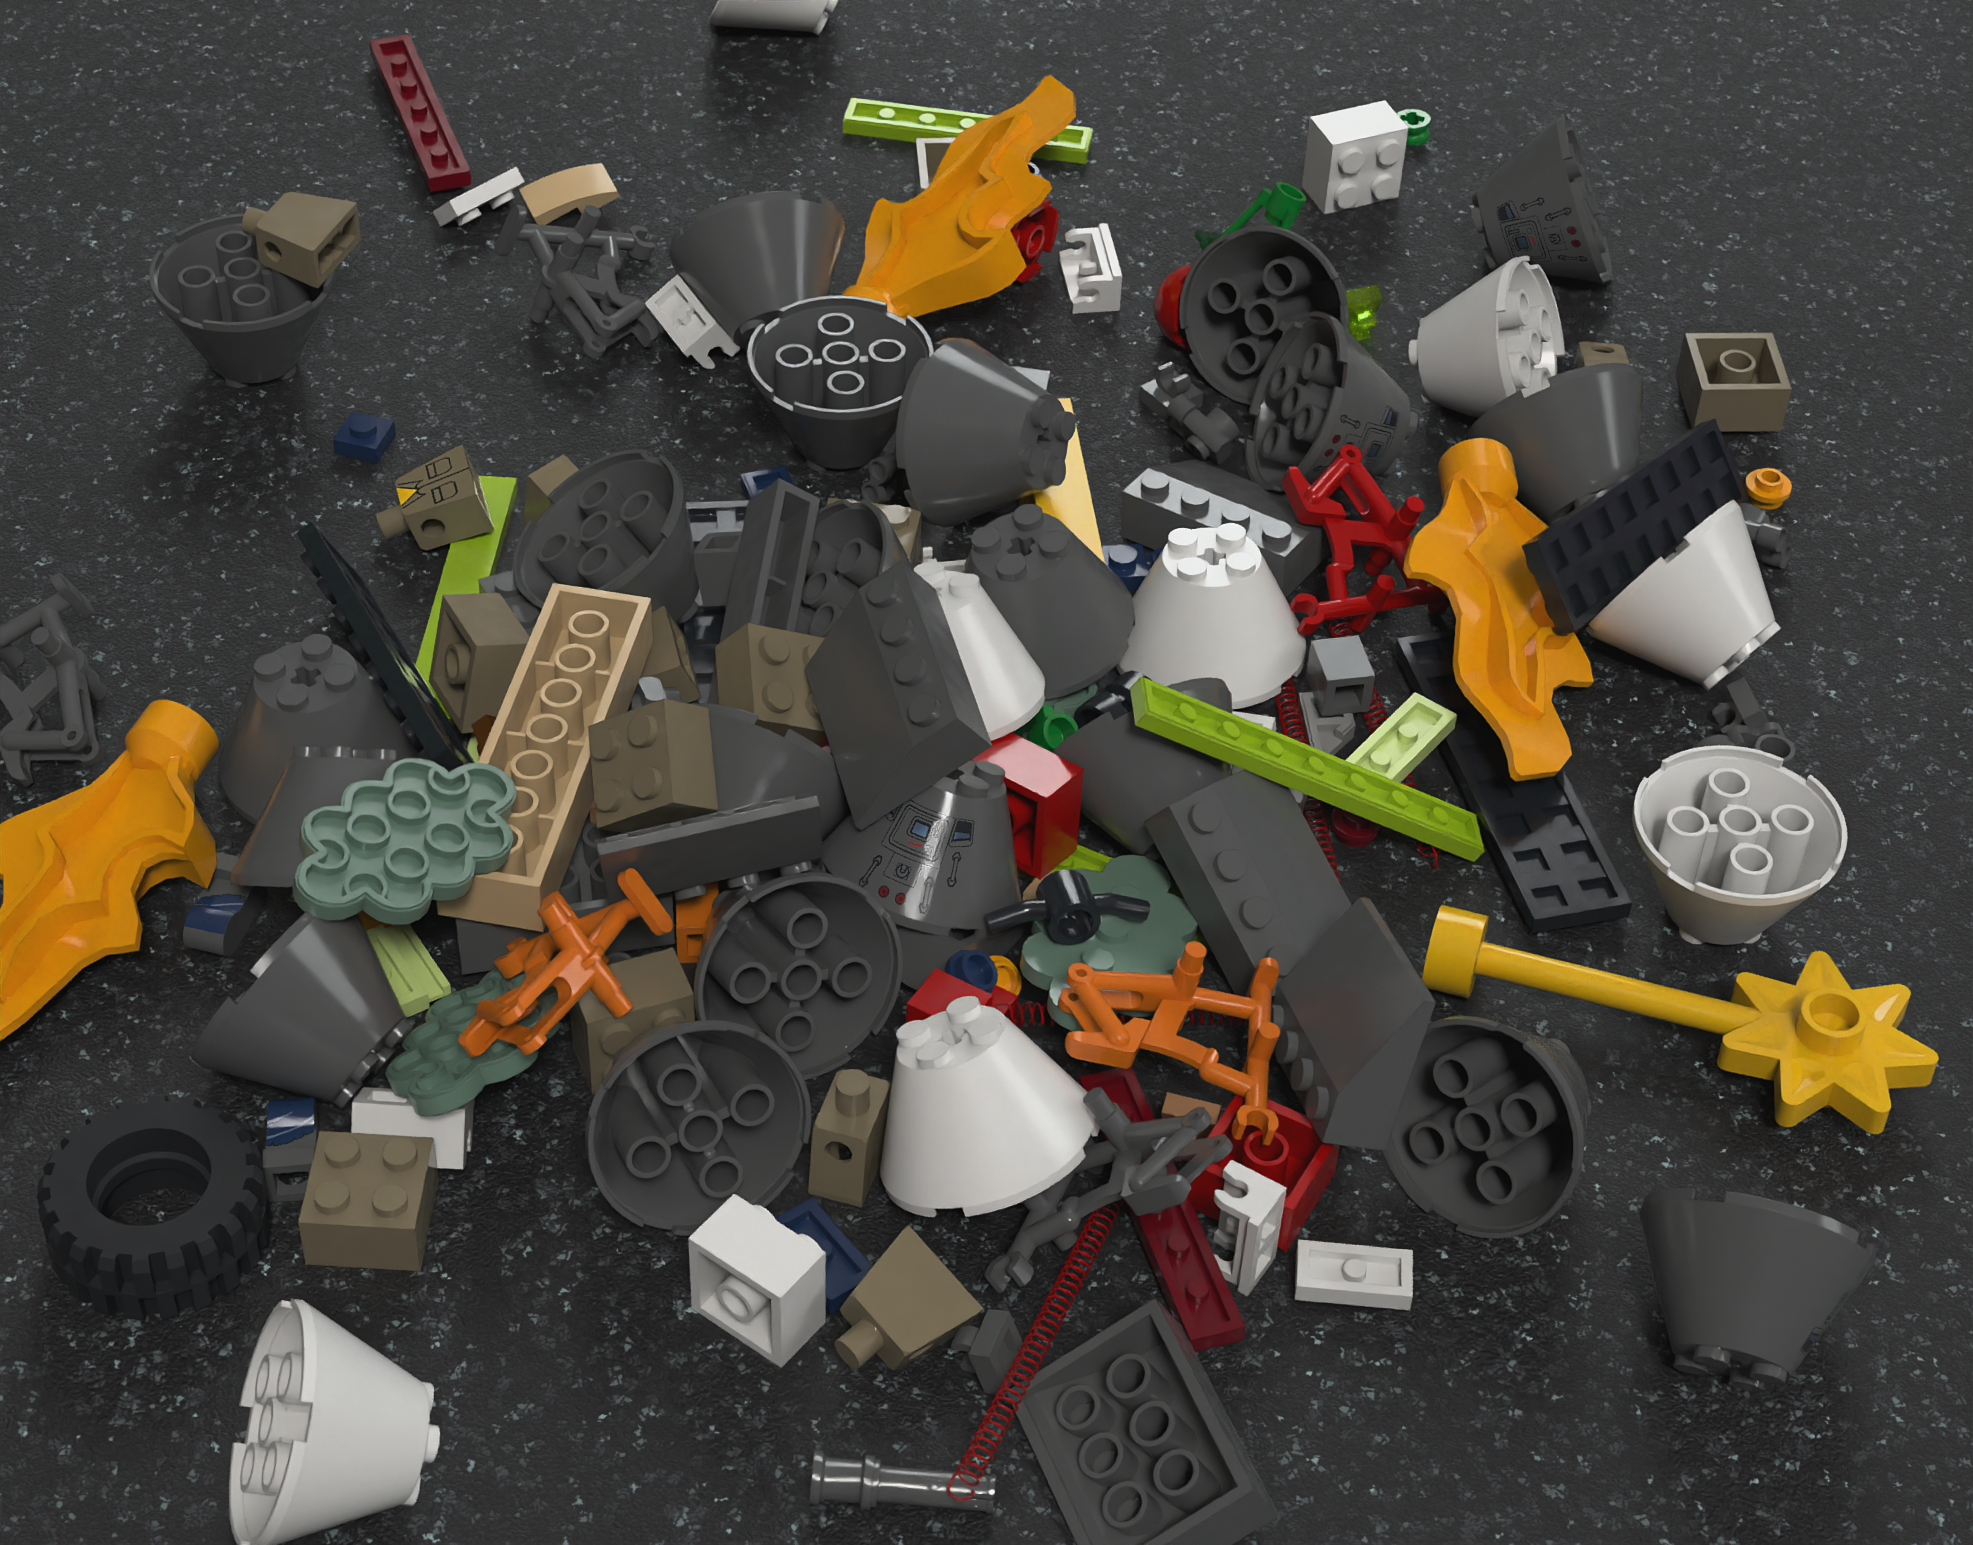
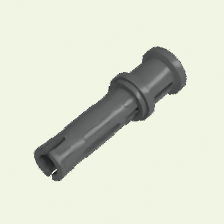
(870, 1483)

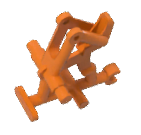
(572, 971)
(1171, 997)

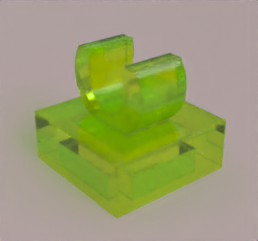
(1362, 310)

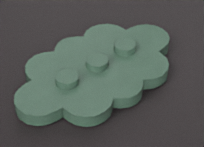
(404, 841)
(1120, 941)
(435, 1066)

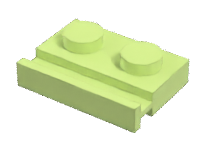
(408, 967)

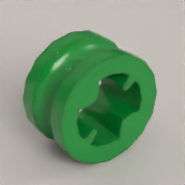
(1417, 124)

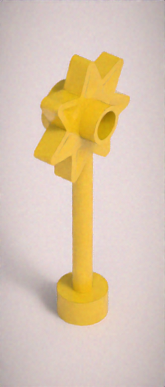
(1809, 1038)

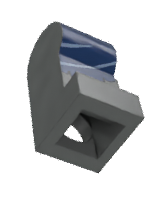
(222, 911)
(289, 1145)

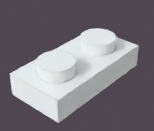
(465, 207)
(1354, 1275)

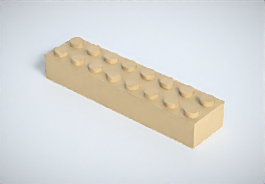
(571, 675)

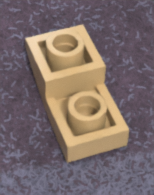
(569, 189)

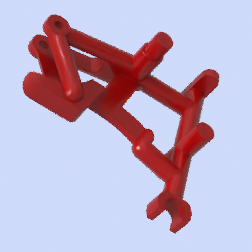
(1382, 528)

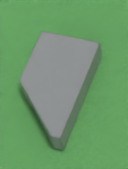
(1324, 732)

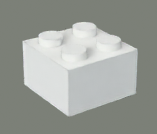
(1354, 157)
(758, 1279)

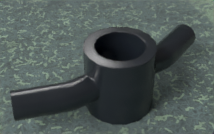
(1067, 908)

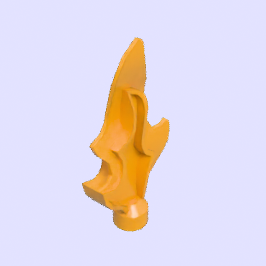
(956, 234)
(1504, 640)
(92, 854)

